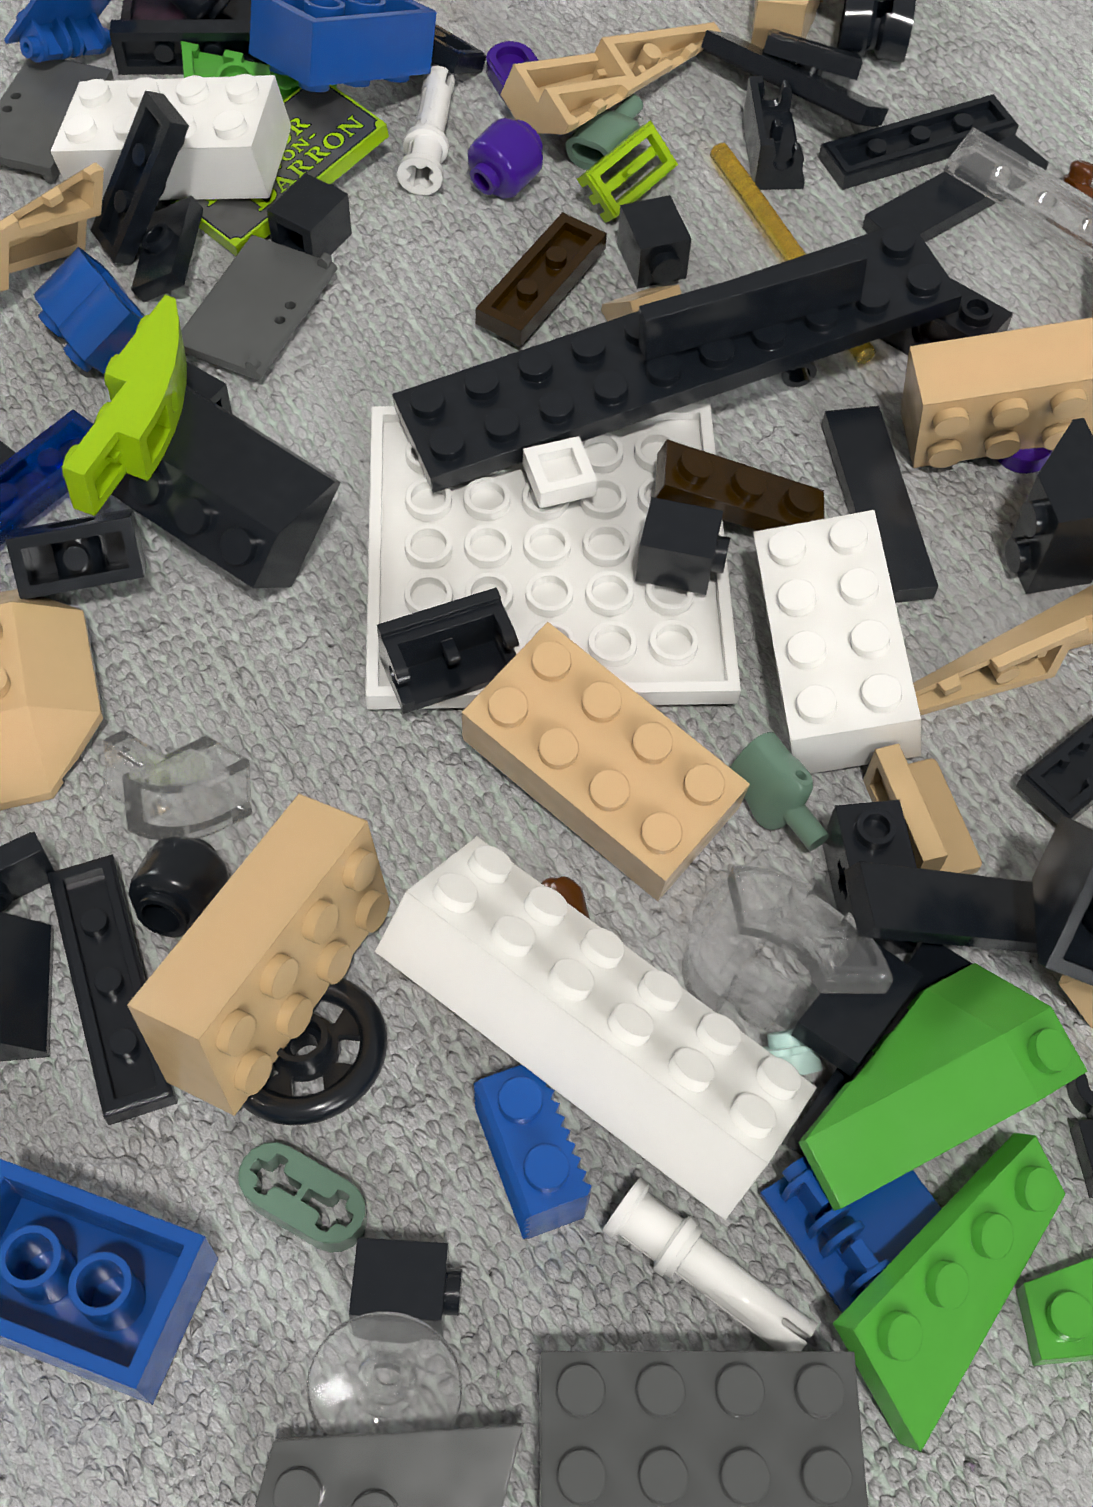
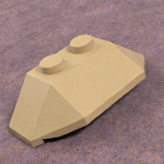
(45, 696)

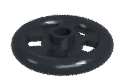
(342, 1082)

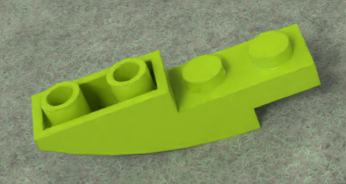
(144, 410)

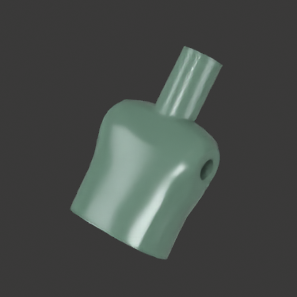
(603, 133)
(779, 789)

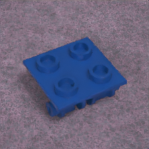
(60, 29)
(851, 1243)

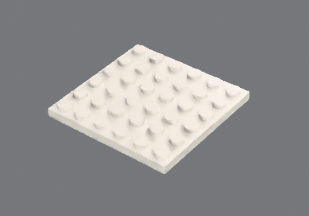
(550, 563)

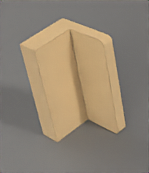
(929, 810)

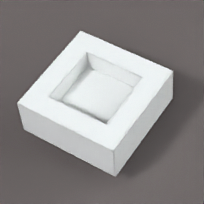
(559, 472)

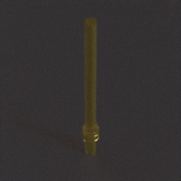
(768, 220)

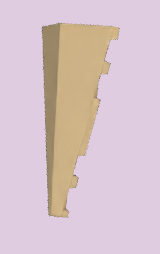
(571, 90)
(51, 223)
(1012, 659)

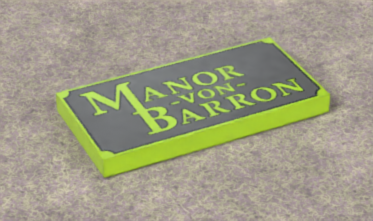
(324, 140)

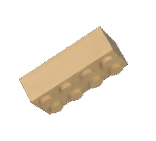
(997, 392)
(603, 760)
(263, 954)

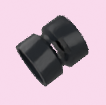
(877, 27)

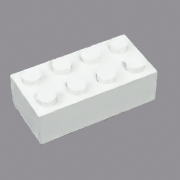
(228, 150)
(837, 642)

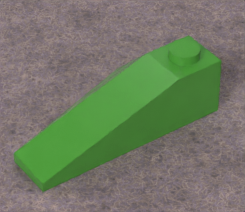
(944, 1074)

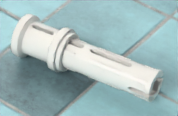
(425, 142)
(680, 1249)

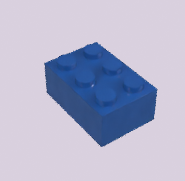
(343, 40)
(95, 1282)

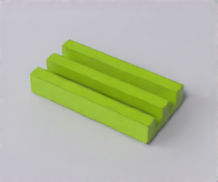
(602, 191)

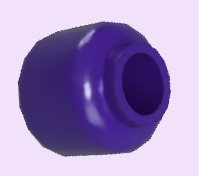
(505, 158)

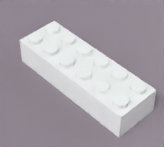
(597, 1023)

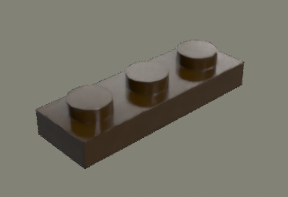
(540, 279)
(741, 491)

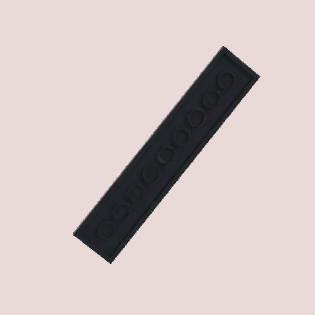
(602, 383)

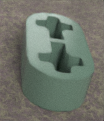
(293, 1211)

